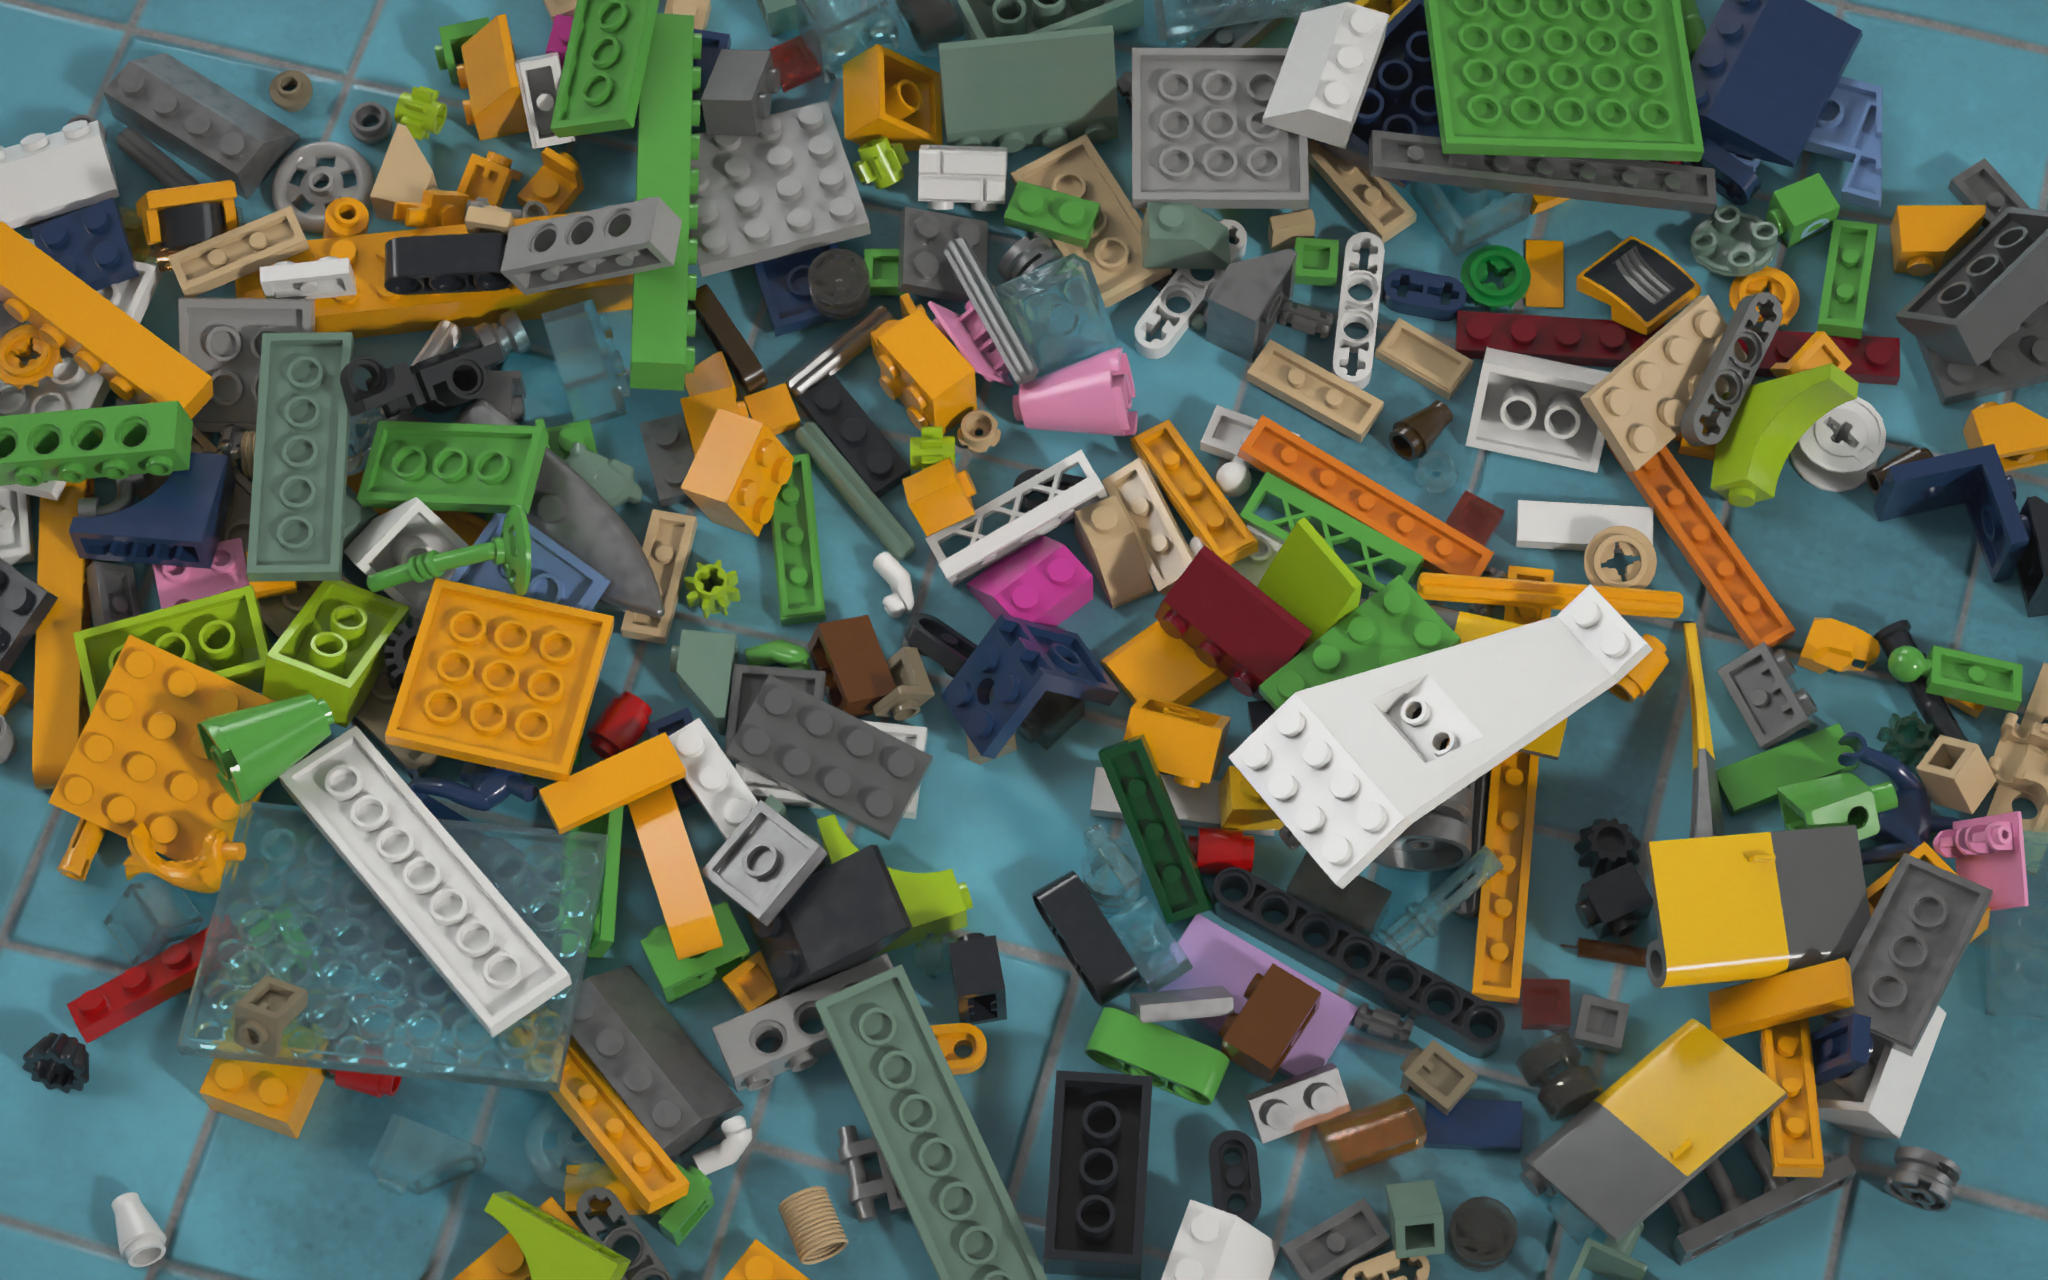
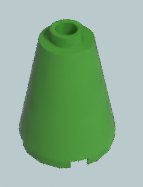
(263, 742)

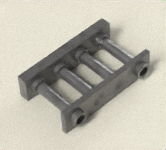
(1741, 1216)

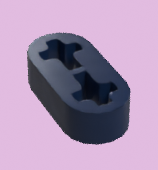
(1732, 177)
(1424, 294)

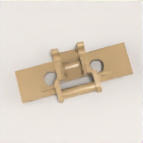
(2022, 759)

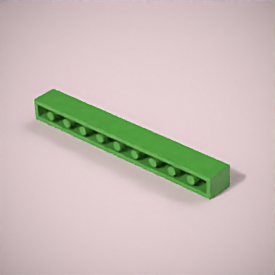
(665, 170)

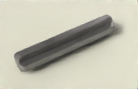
(837, 353)

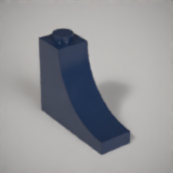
(171, 526)

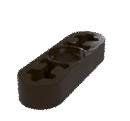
(728, 339)

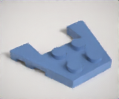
(1852, 133)

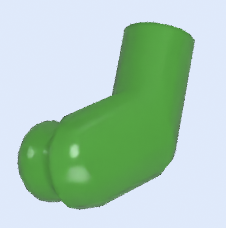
(779, 652)

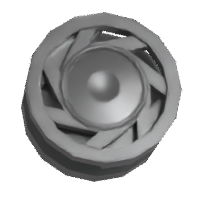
(1027, 256)
(1923, 1179)

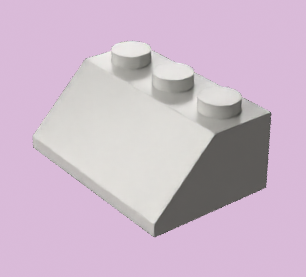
(1327, 72)
(55, 174)
(1535, 410)
(1879, 1094)
(1219, 1248)

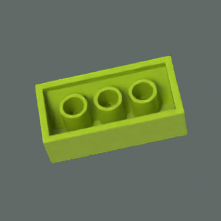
(213, 632)

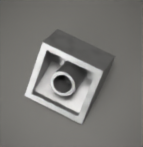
(1249, 302)

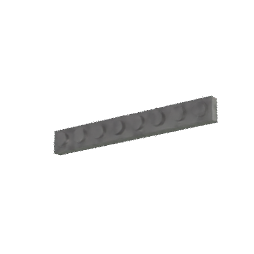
(1587, 179)

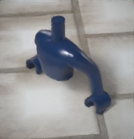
(481, 787)
(1909, 823)

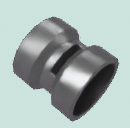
(508, 333)

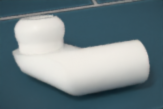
(899, 579)
(727, 1151)

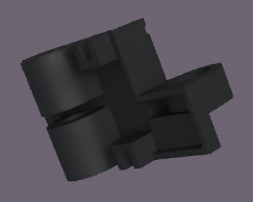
(433, 383)

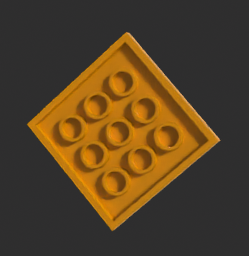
(500, 680)
(145, 754)

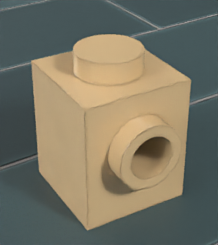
(1956, 774)

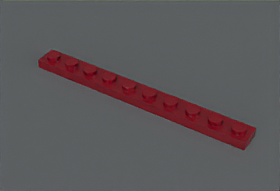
(1610, 343)

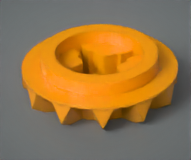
(1779, 284)
(19, 344)

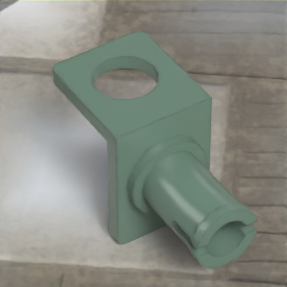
(1612, 1258)

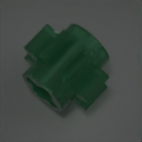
(1911, 728)

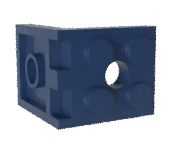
(1960, 478)
(1021, 664)

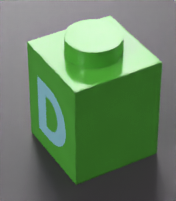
(1802, 210)

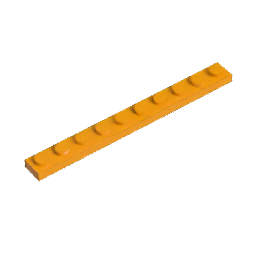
(1509, 836)

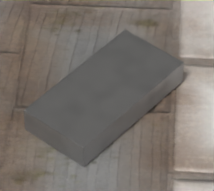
(1181, 1004)

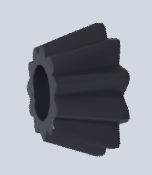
(1606, 846)
(58, 1062)

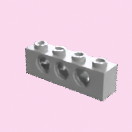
(591, 245)
(784, 1020)

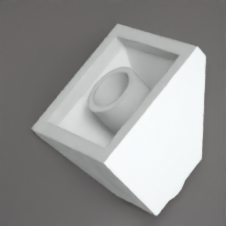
(396, 538)

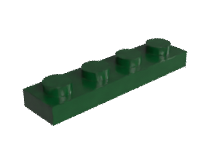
(1155, 829)

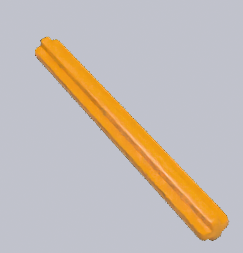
(1544, 594)

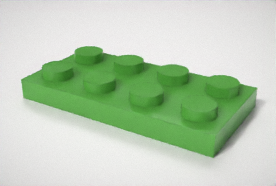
(604, 66)
(453, 466)
(1380, 632)

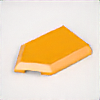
(1161, 668)

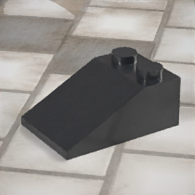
(832, 922)

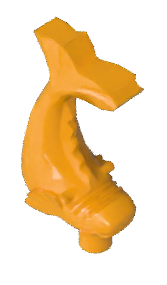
(197, 875)

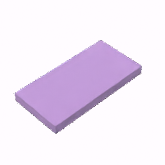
(1231, 962)

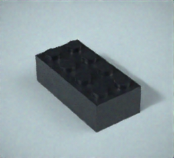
(1098, 1175)

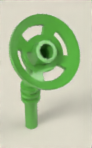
(508, 550)

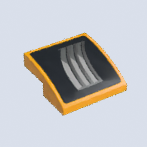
(1639, 285)

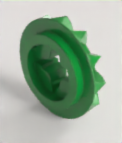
(1501, 262)

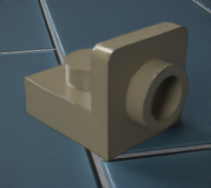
(266, 1013)
(1437, 1076)

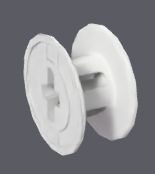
(1844, 464)

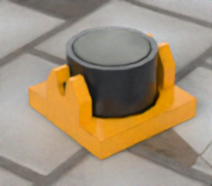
(187, 214)

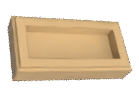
(1424, 359)

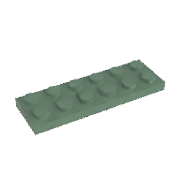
(300, 458)

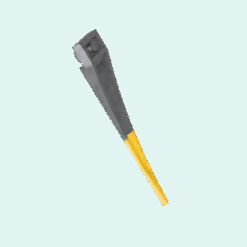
(1706, 803)

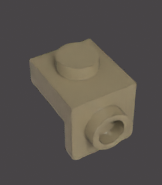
(911, 685)

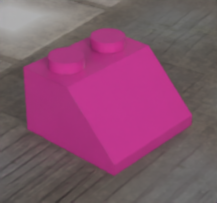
(1035, 584)

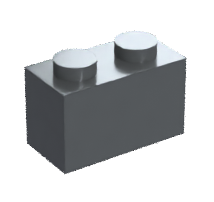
(740, 92)

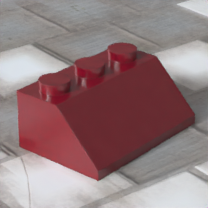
(1230, 623)

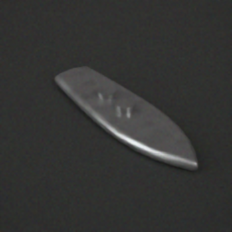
(584, 524)

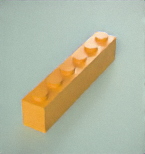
(95, 329)

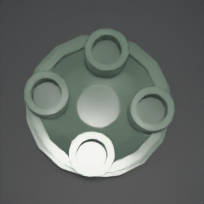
(1734, 242)

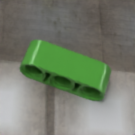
(1147, 1049)

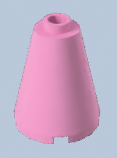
(1082, 397)

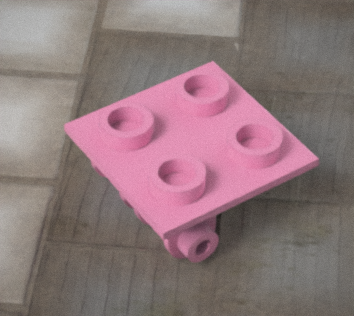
(972, 341)
(186, 584)
(1990, 854)

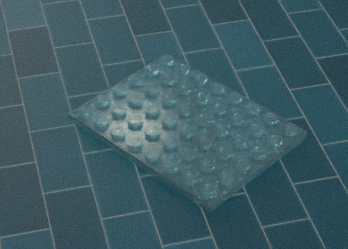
(371, 992)

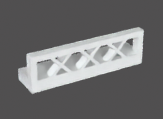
(1022, 526)

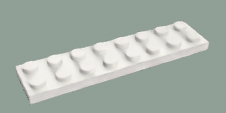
(425, 881)

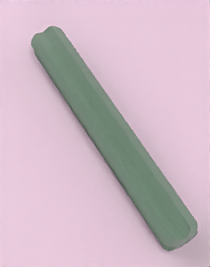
(855, 491)

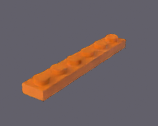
(1354, 494)
(1710, 551)

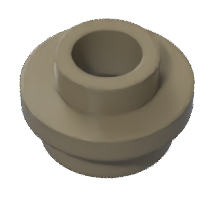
(291, 100)

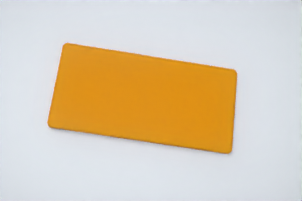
(1547, 273)

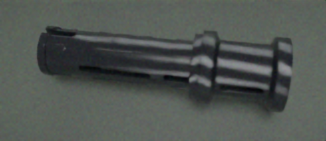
(1931, 707)

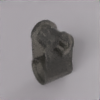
(931, 22)

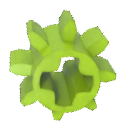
(421, 112)
(881, 162)
(931, 448)
(712, 589)

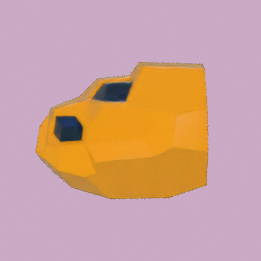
(1837, 647)

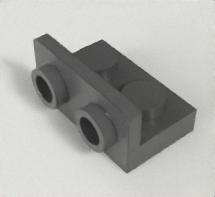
(1767, 695)

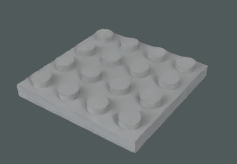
(1204, 134)
(774, 191)

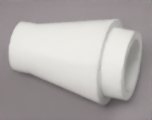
(138, 1234)

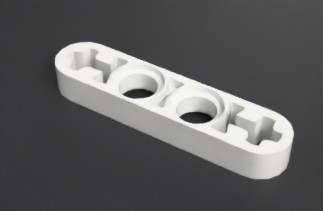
(1185, 286)
(1358, 311)

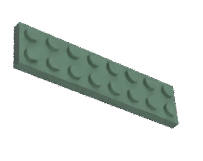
(926, 1132)

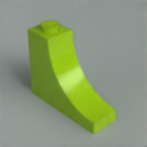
(1769, 427)
(930, 899)
(552, 1246)

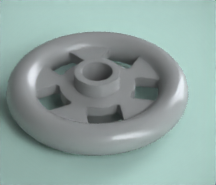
(305, 160)

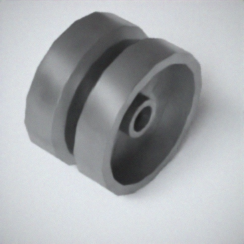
(1435, 840)

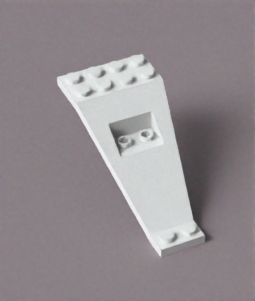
(1357, 769)

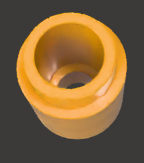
(345, 218)
(1644, 674)

